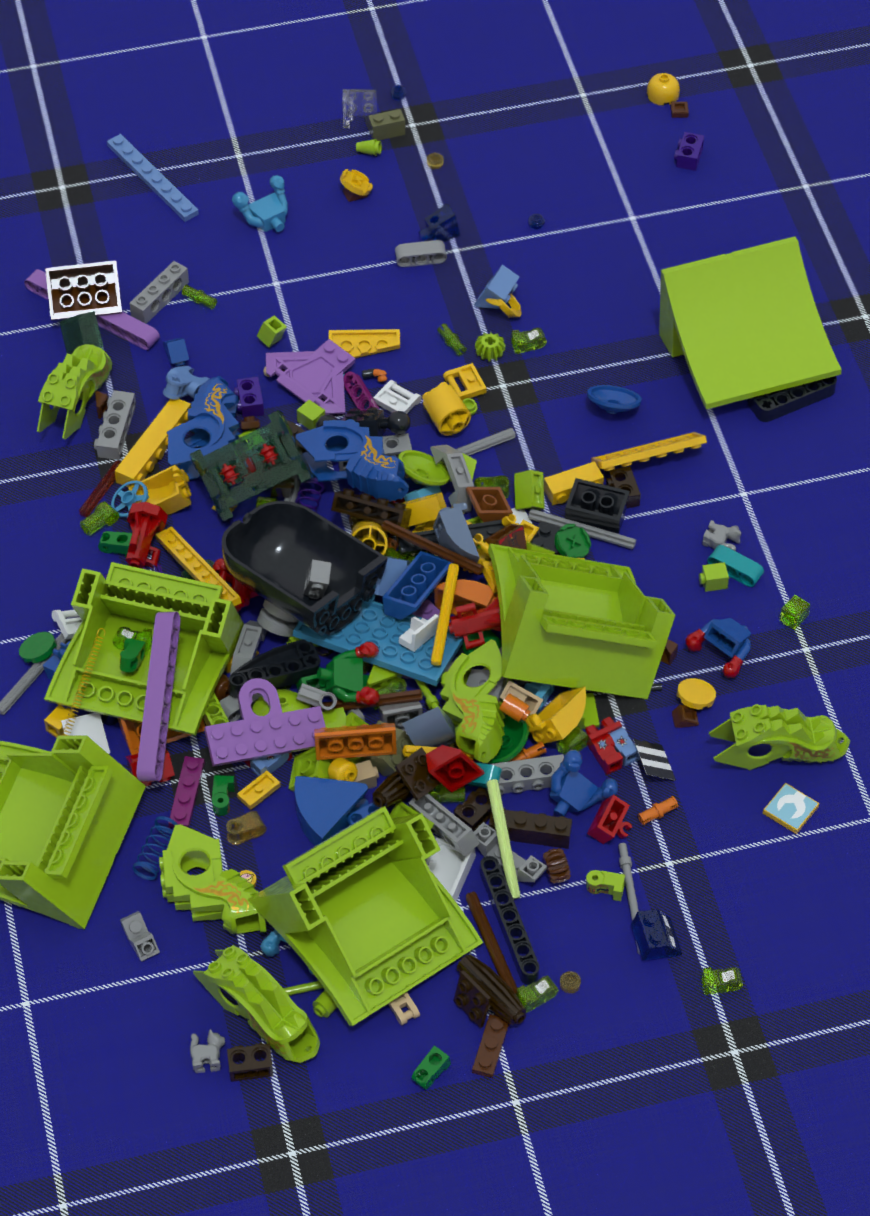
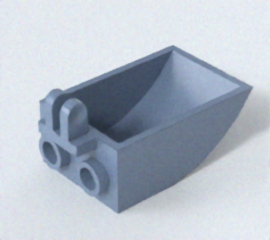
(454, 533)
(431, 729)

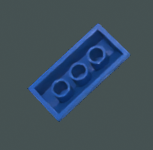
(414, 585)

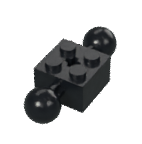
(397, 422)

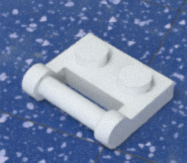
(394, 402)
(67, 626)

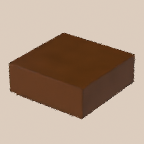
(679, 110)

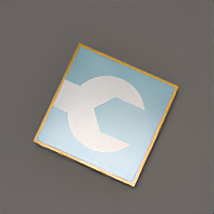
(791, 808)

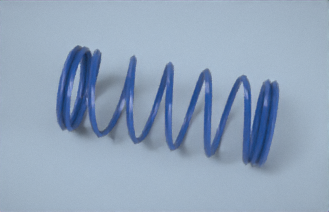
(145, 864)

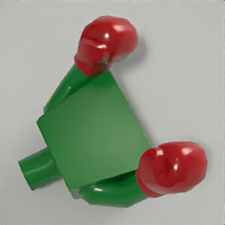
(345, 675)

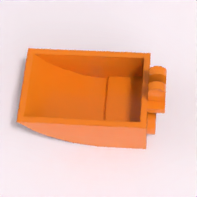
(465, 593)

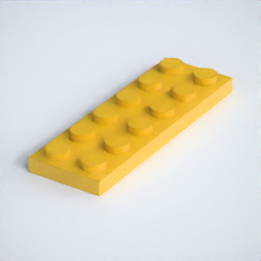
(643, 452)

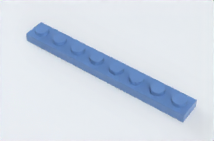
(152, 177)

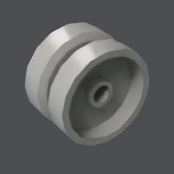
(276, 620)

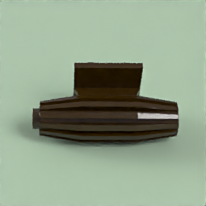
(408, 779)
(483, 990)

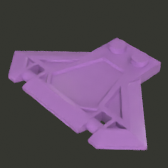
(313, 374)

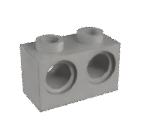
(317, 579)

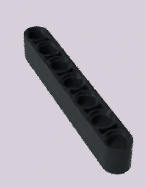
(509, 928)

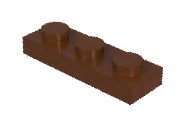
(490, 1046)

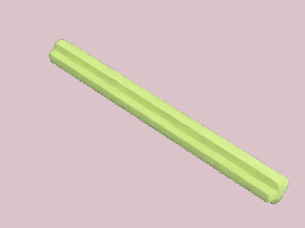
(503, 837)

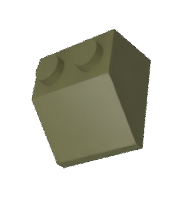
(386, 124)
(386, 763)

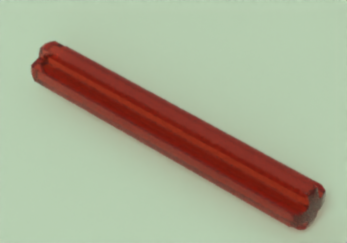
(99, 491)

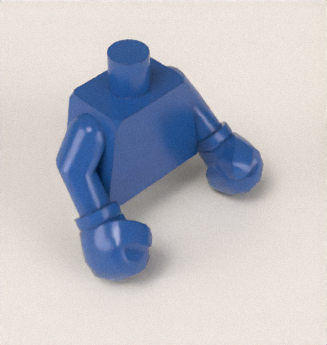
(573, 790)

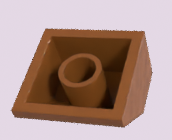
(489, 503)

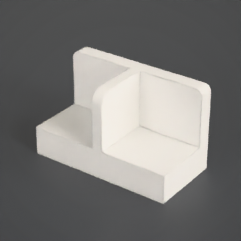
(419, 632)

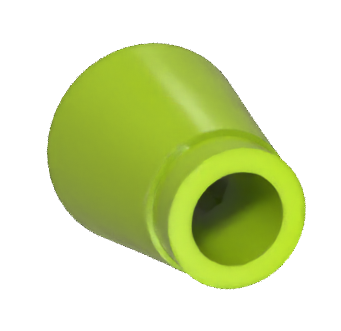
(369, 147)

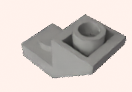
(139, 936)

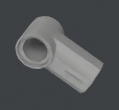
(314, 696)

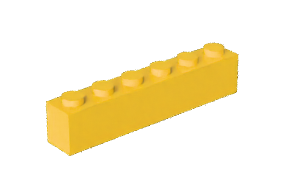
(152, 443)

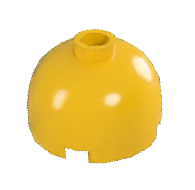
(663, 89)

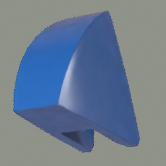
(325, 805)

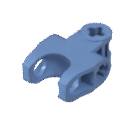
(182, 383)

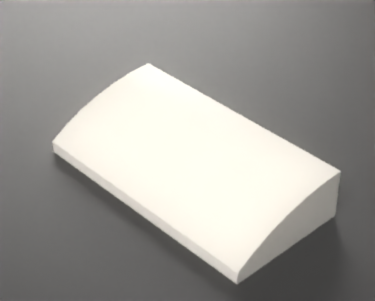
(450, 867)

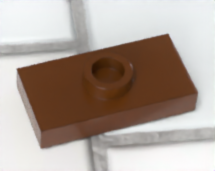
(249, 422)

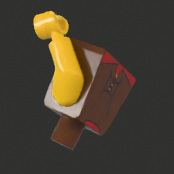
(511, 536)

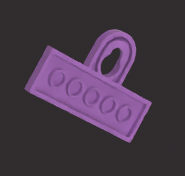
(262, 735)

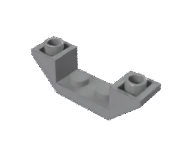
(458, 473)
(247, 644)
(526, 870)

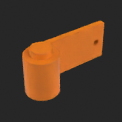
(515, 708)

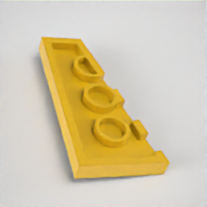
(366, 342)

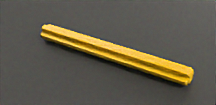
(444, 616)

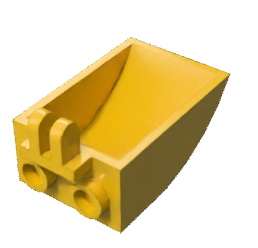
(167, 489)
(558, 716)

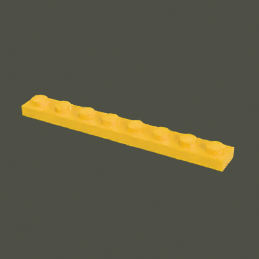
(194, 563)

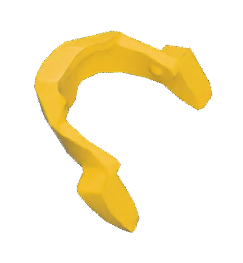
(514, 311)

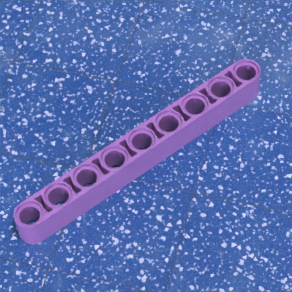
(118, 324)
(158, 696)

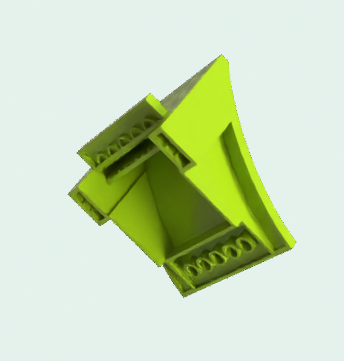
(745, 323)
(132, 600)
(577, 623)
(61, 825)
(369, 912)

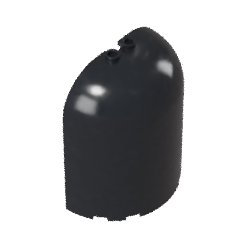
(275, 550)

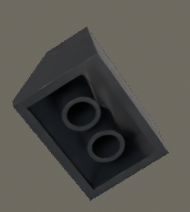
(597, 505)

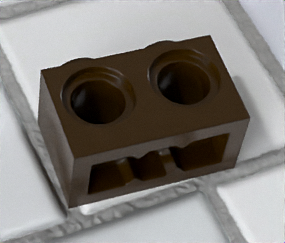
(624, 479)
(478, 812)
(250, 1067)

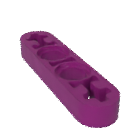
(353, 389)

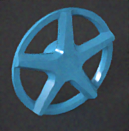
(129, 497)

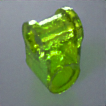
(497, 481)

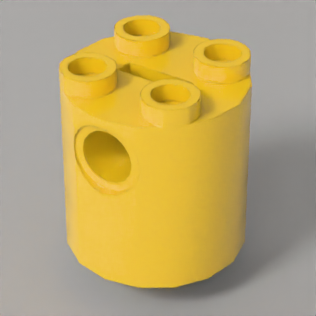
(446, 409)
(371, 534)

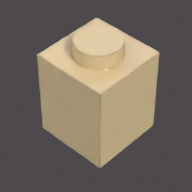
(367, 774)

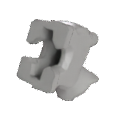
(719, 534)
(206, 1054)

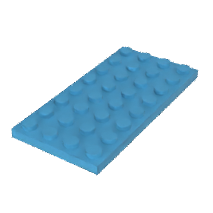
(384, 631)

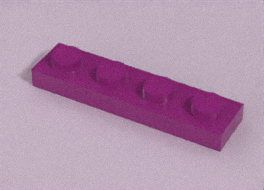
(187, 791)

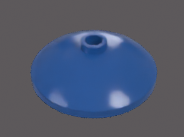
(613, 398)

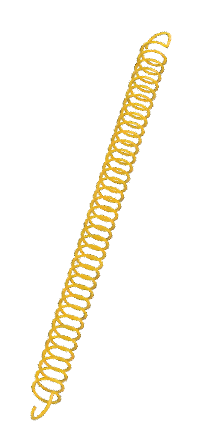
(83, 682)

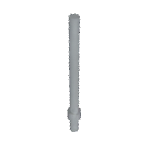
(626, 864)

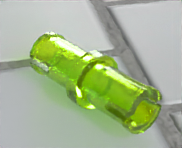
(199, 296)
(452, 339)

